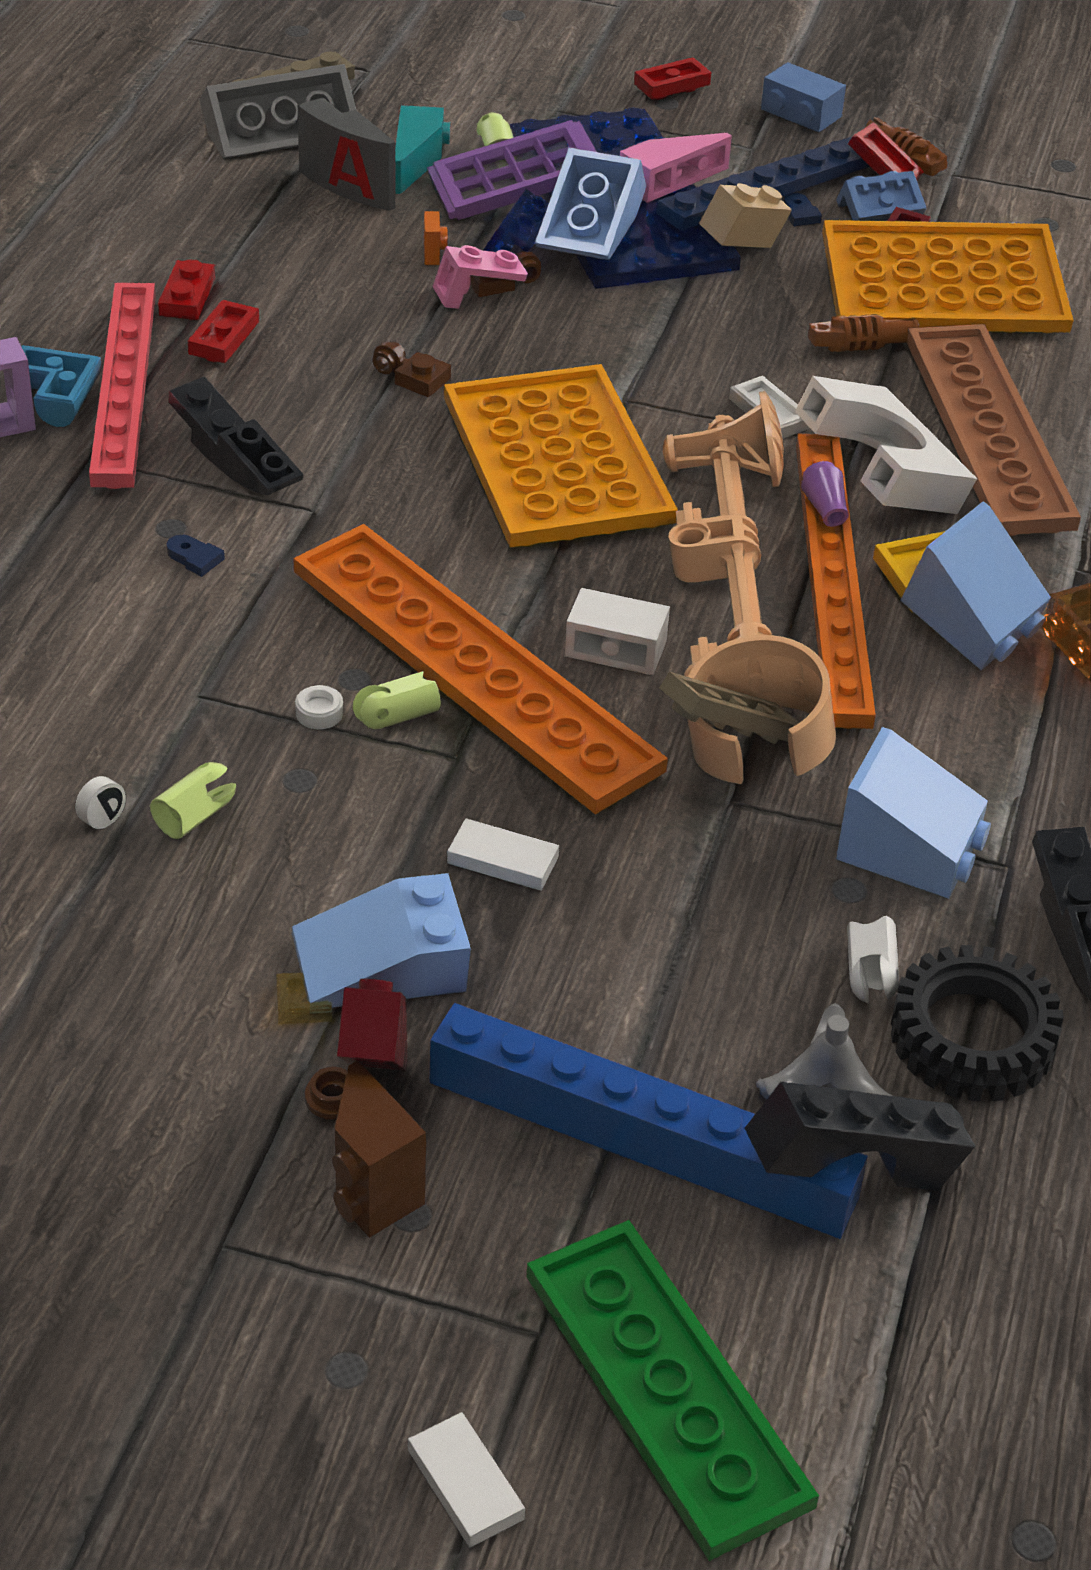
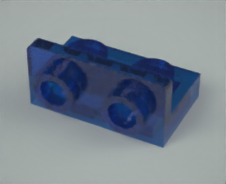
(520, 224)

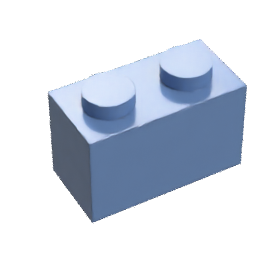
(803, 97)

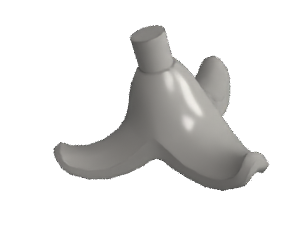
(827, 1061)

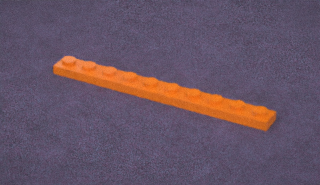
(836, 596)

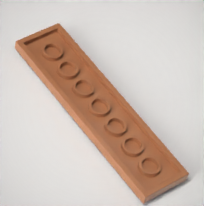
(992, 429)

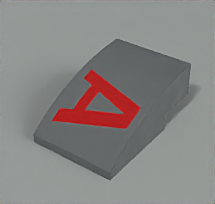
(346, 154)

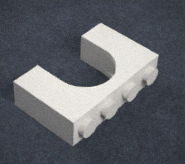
(909, 463)

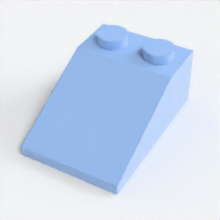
(592, 204)
(394, 934)

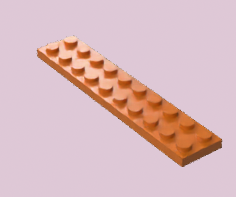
(482, 668)

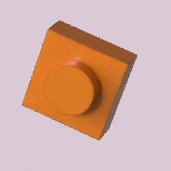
(434, 238)

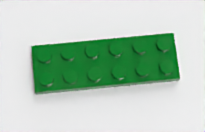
(672, 1390)

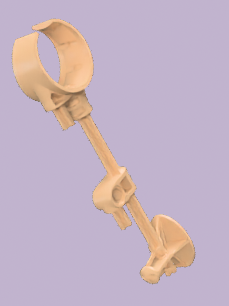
(729, 548)

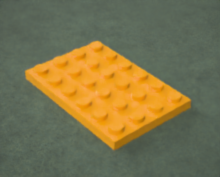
(948, 274)
(558, 455)

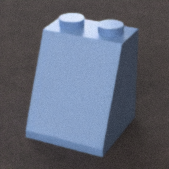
(977, 589)
(911, 818)

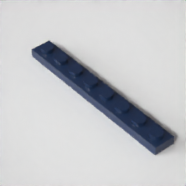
(786, 176)

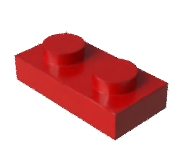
(672, 78)
(187, 289)
(223, 331)

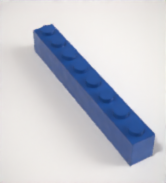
(632, 1116)

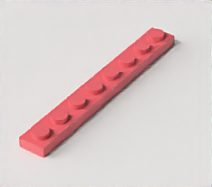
(123, 387)

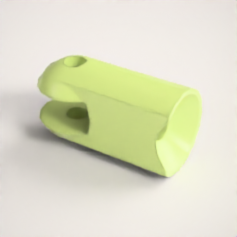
(493, 129)
(396, 701)
(189, 803)

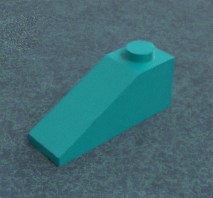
(418, 143)

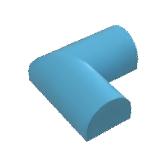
(61, 382)

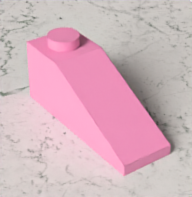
(679, 161)

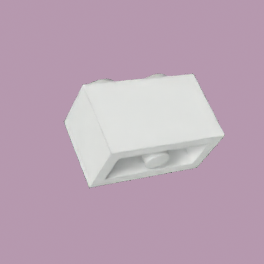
(616, 631)

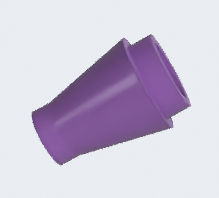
(825, 490)

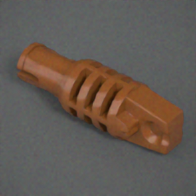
(920, 150)
(859, 332)

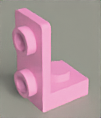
(459, 263)

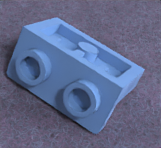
(878, 196)

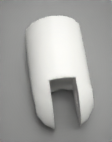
(873, 957)

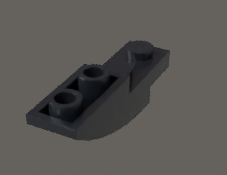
(230, 443)
(1066, 895)

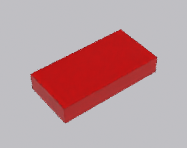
(882, 152)

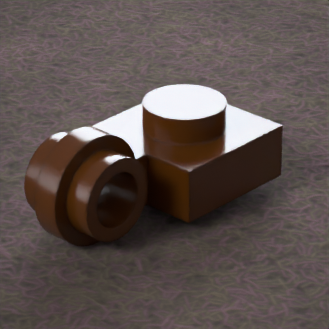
(489, 286)
(418, 373)

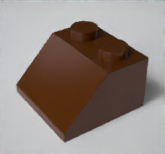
(376, 1155)

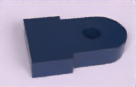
(802, 210)
(194, 554)

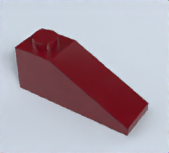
(374, 1026)

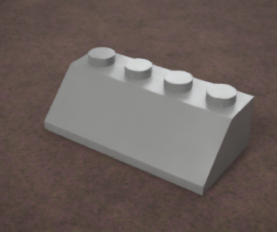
(263, 111)

